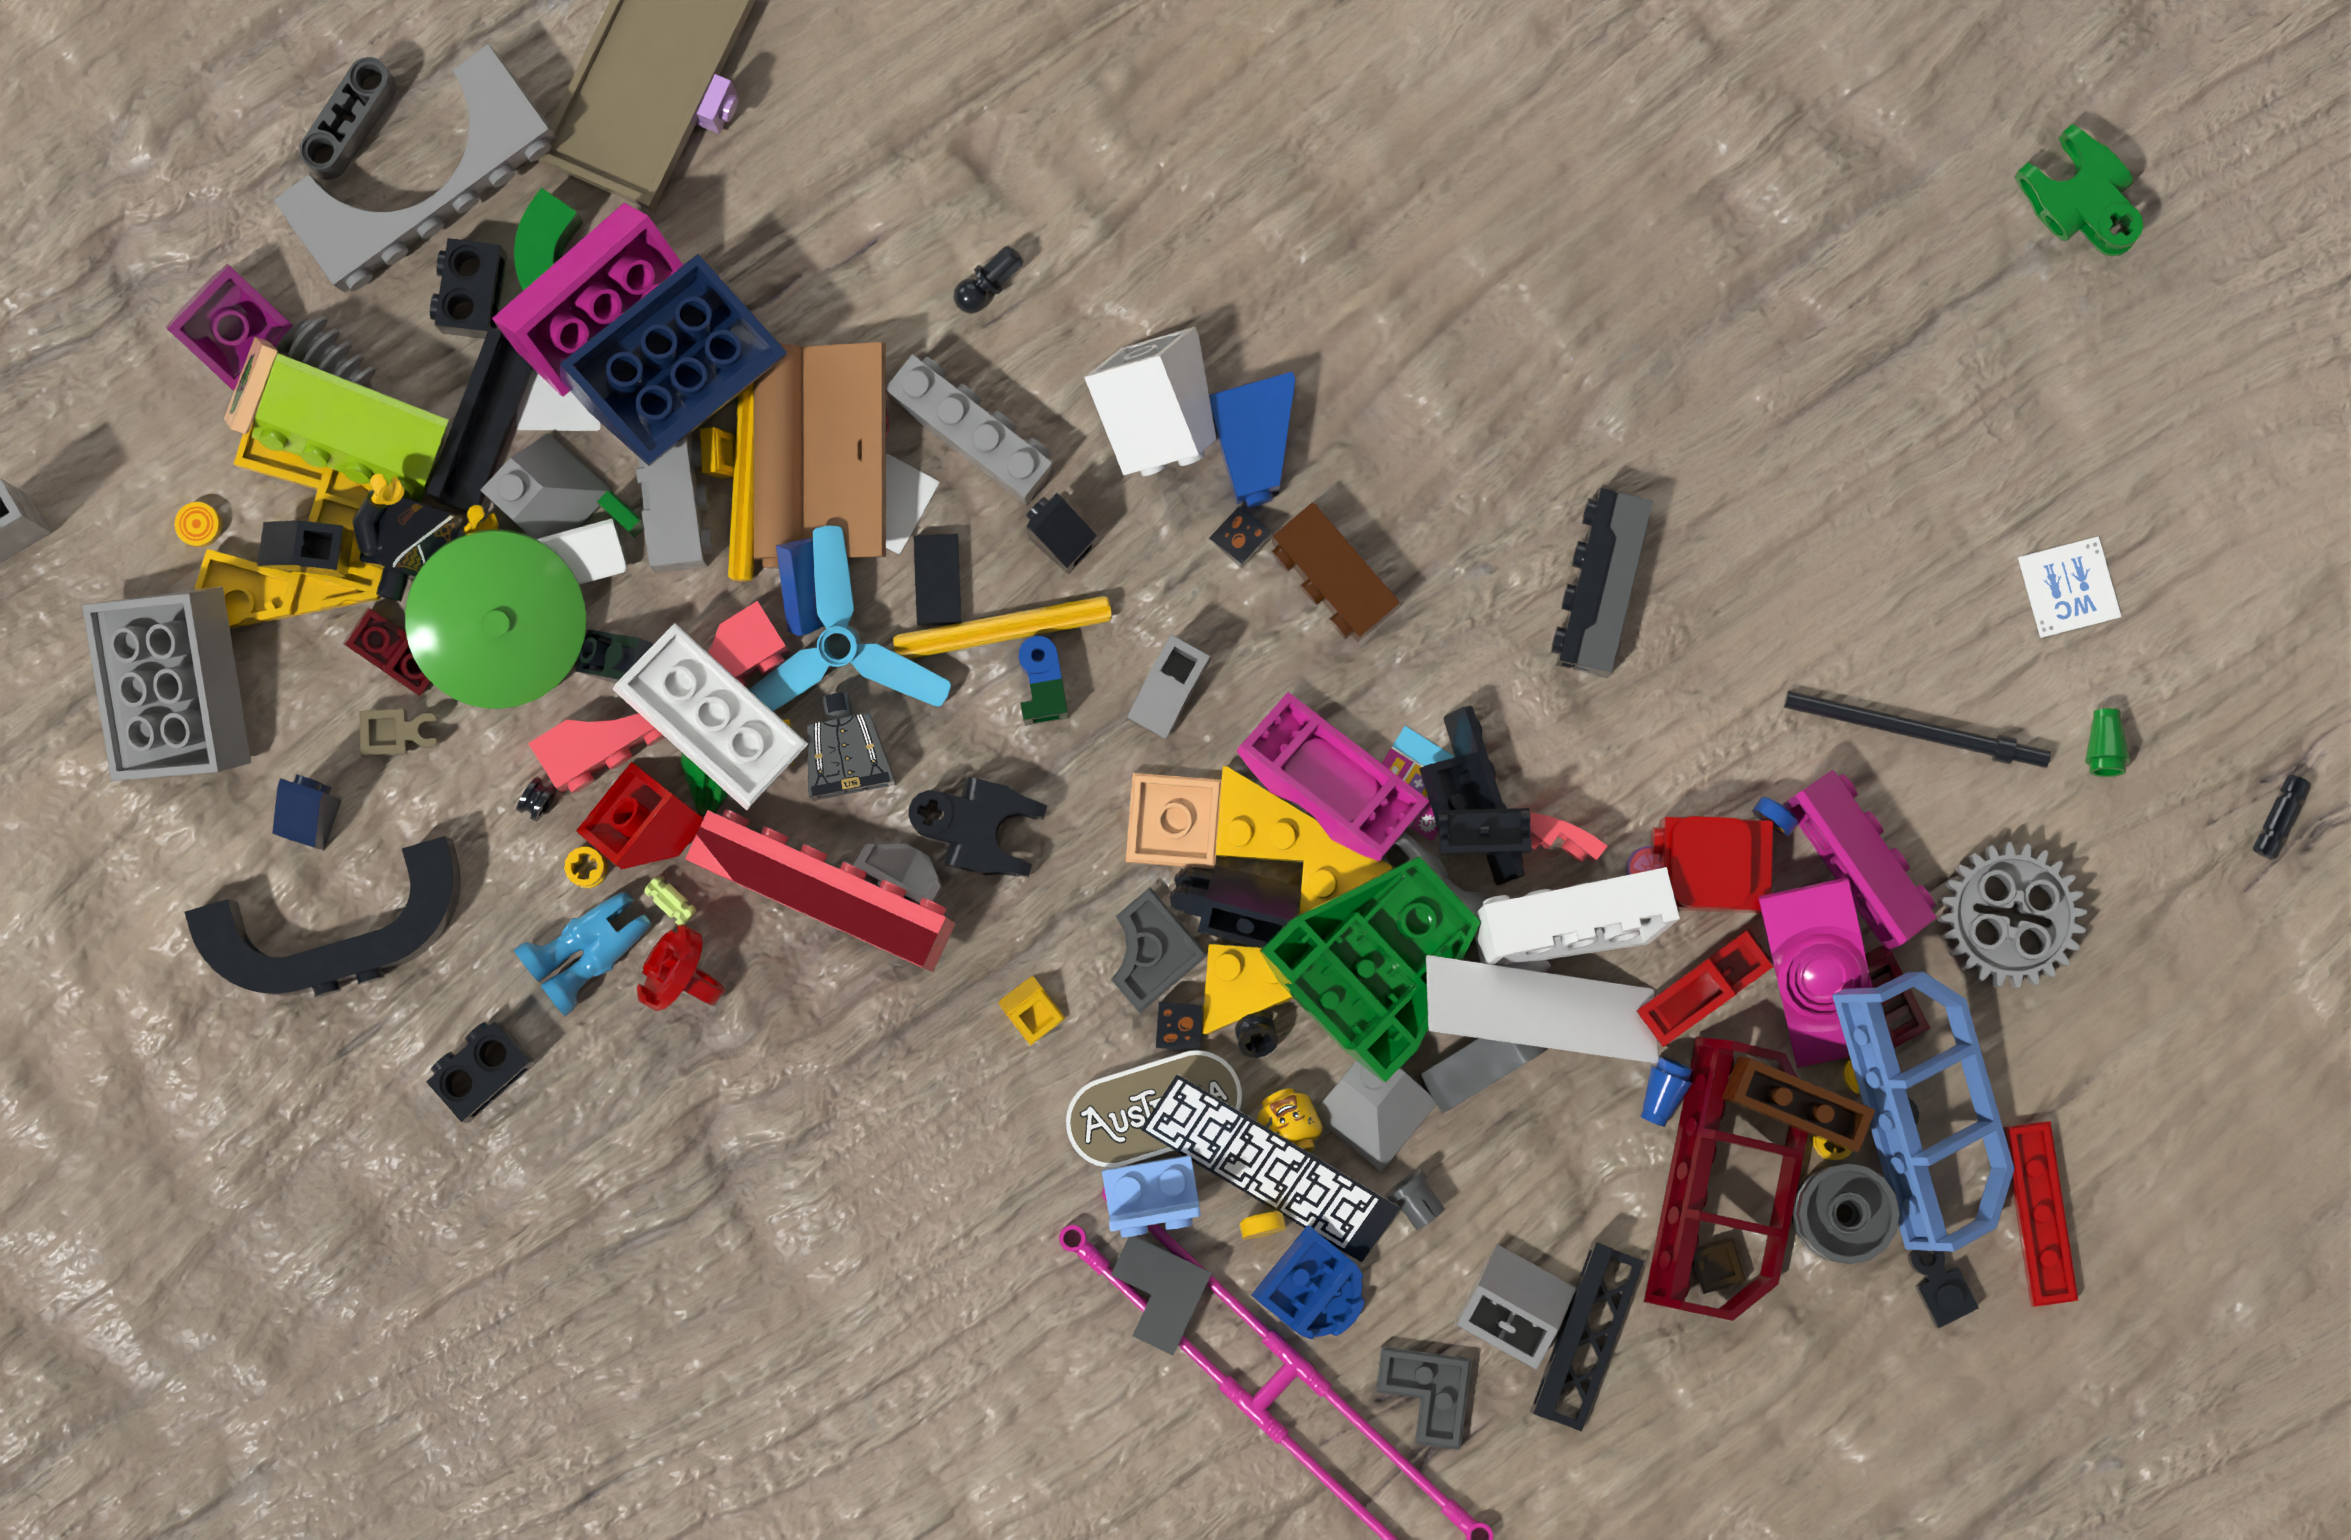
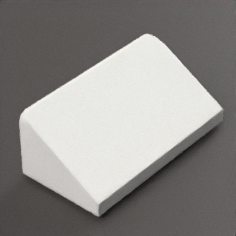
(590, 550)

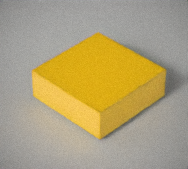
(717, 452)

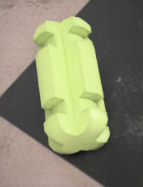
(670, 900)

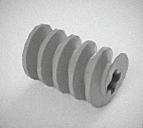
(310, 346)

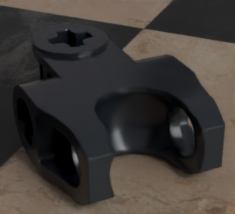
(973, 823)

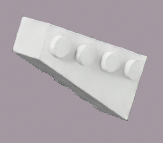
(1576, 919)

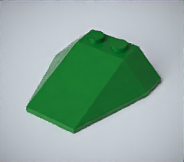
(1363, 961)

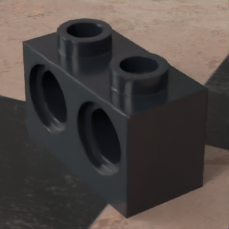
(482, 288)
(487, 1081)

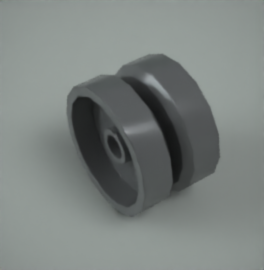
(1871, 1219)

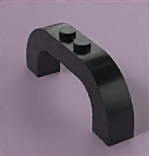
(431, 904)

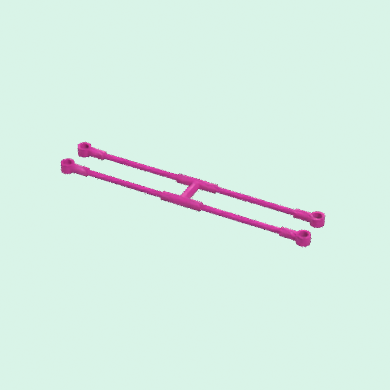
(1293, 1366)

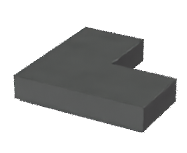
(1173, 1287)
(1440, 1385)

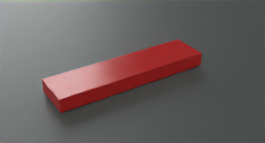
(2041, 1214)

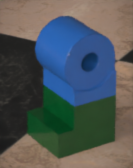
(1042, 666)

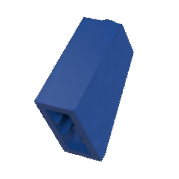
(1253, 435)

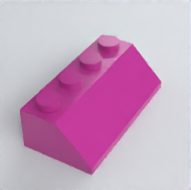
(587, 291)
(1853, 849)

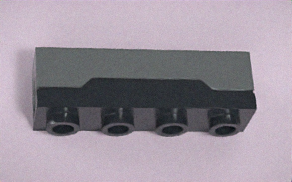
(1603, 582)

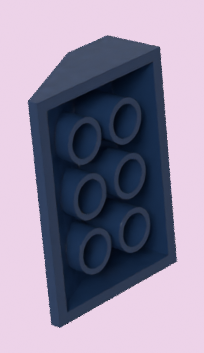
(670, 361)

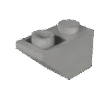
(1169, 686)

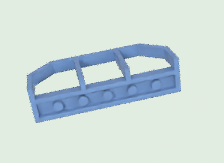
(1893, 1123)

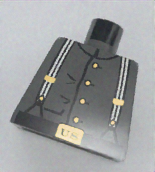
(845, 752)

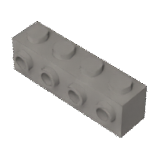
(970, 430)

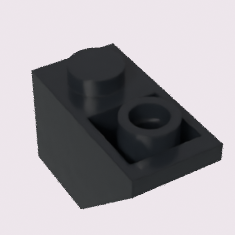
(1060, 532)
(306, 547)
(610, 655)

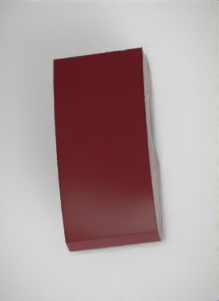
(387, 649)

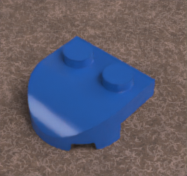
(1313, 1287)

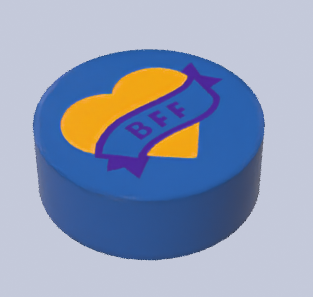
(1782, 818)

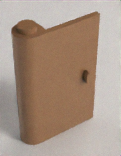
(821, 448)

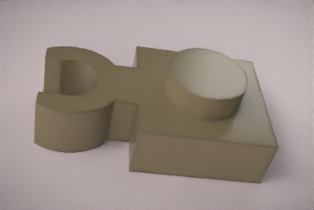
(390, 731)

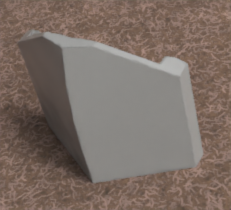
(900, 866)

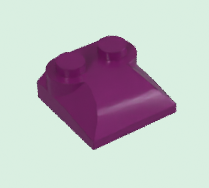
(224, 320)

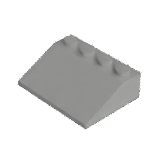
(167, 684)

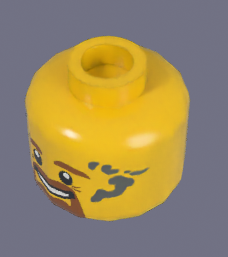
(1292, 1117)

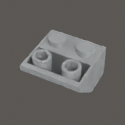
(1515, 1306)

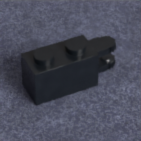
(1235, 903)

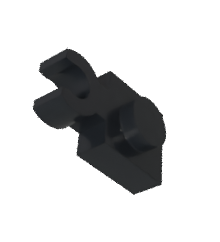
(1944, 1292)

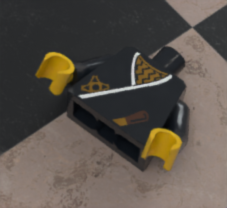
(403, 533)

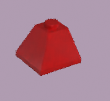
(639, 821)

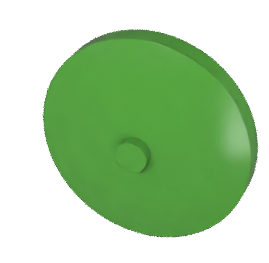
(495, 619)

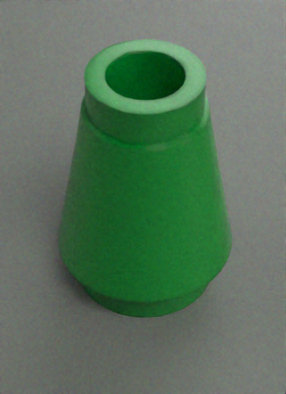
(2107, 745)

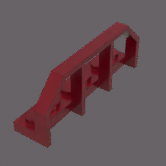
(1689, 1177)

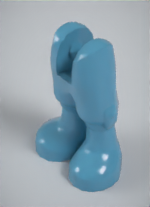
(596, 939)

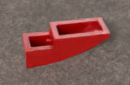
(1705, 987)

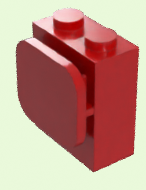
(1716, 861)

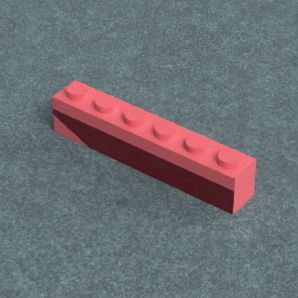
(820, 890)

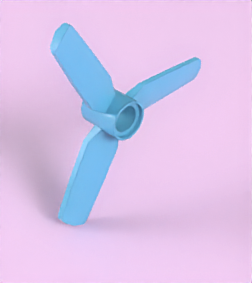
(835, 611)

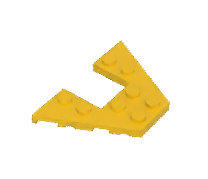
(269, 594)
(1266, 827)

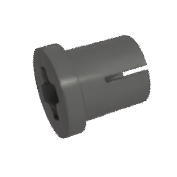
(1416, 1199)

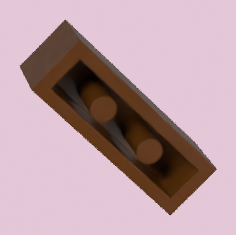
(1333, 573)
(1798, 1104)

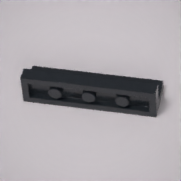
(480, 424)
(1571, 1332)

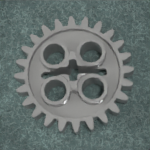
(2004, 955)

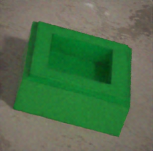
(621, 513)

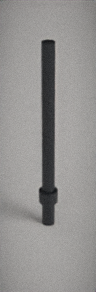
(2002, 748)

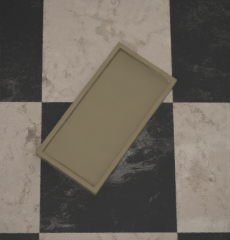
(641, 92)

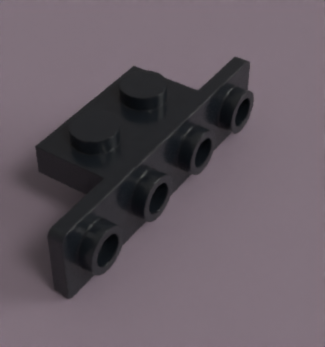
(1469, 783)

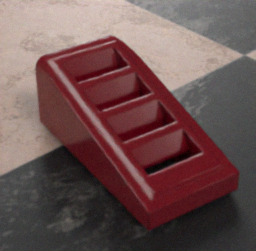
(1885, 958)

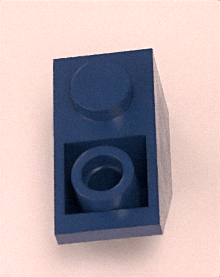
(304, 811)

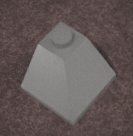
(545, 489)
(1375, 1114)

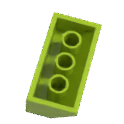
(348, 427)

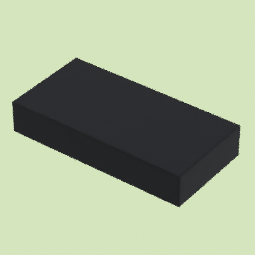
(937, 579)

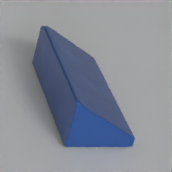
(798, 586)

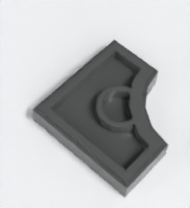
(1156, 951)

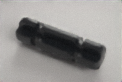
(2282, 817)

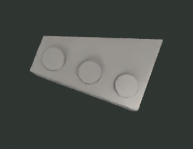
(674, 509)

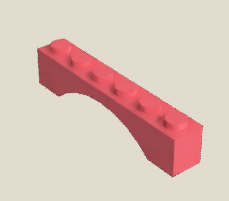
(582, 748)

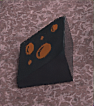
(1240, 536)
(1179, 1026)

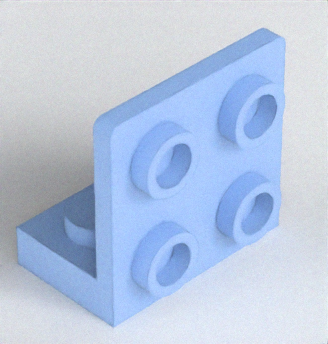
(1151, 1195)

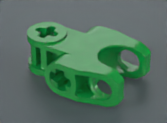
(2087, 201)

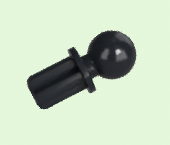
(972, 294)

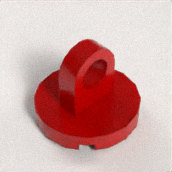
(674, 969)

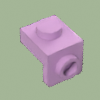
(718, 104)

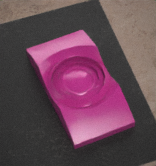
(1331, 778)
(1815, 955)

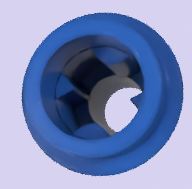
(1665, 1090)

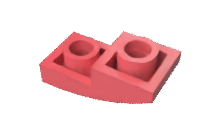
(1577, 842)

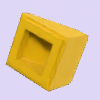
(1031, 1010)

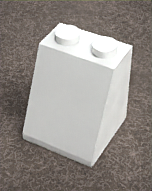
(1155, 402)

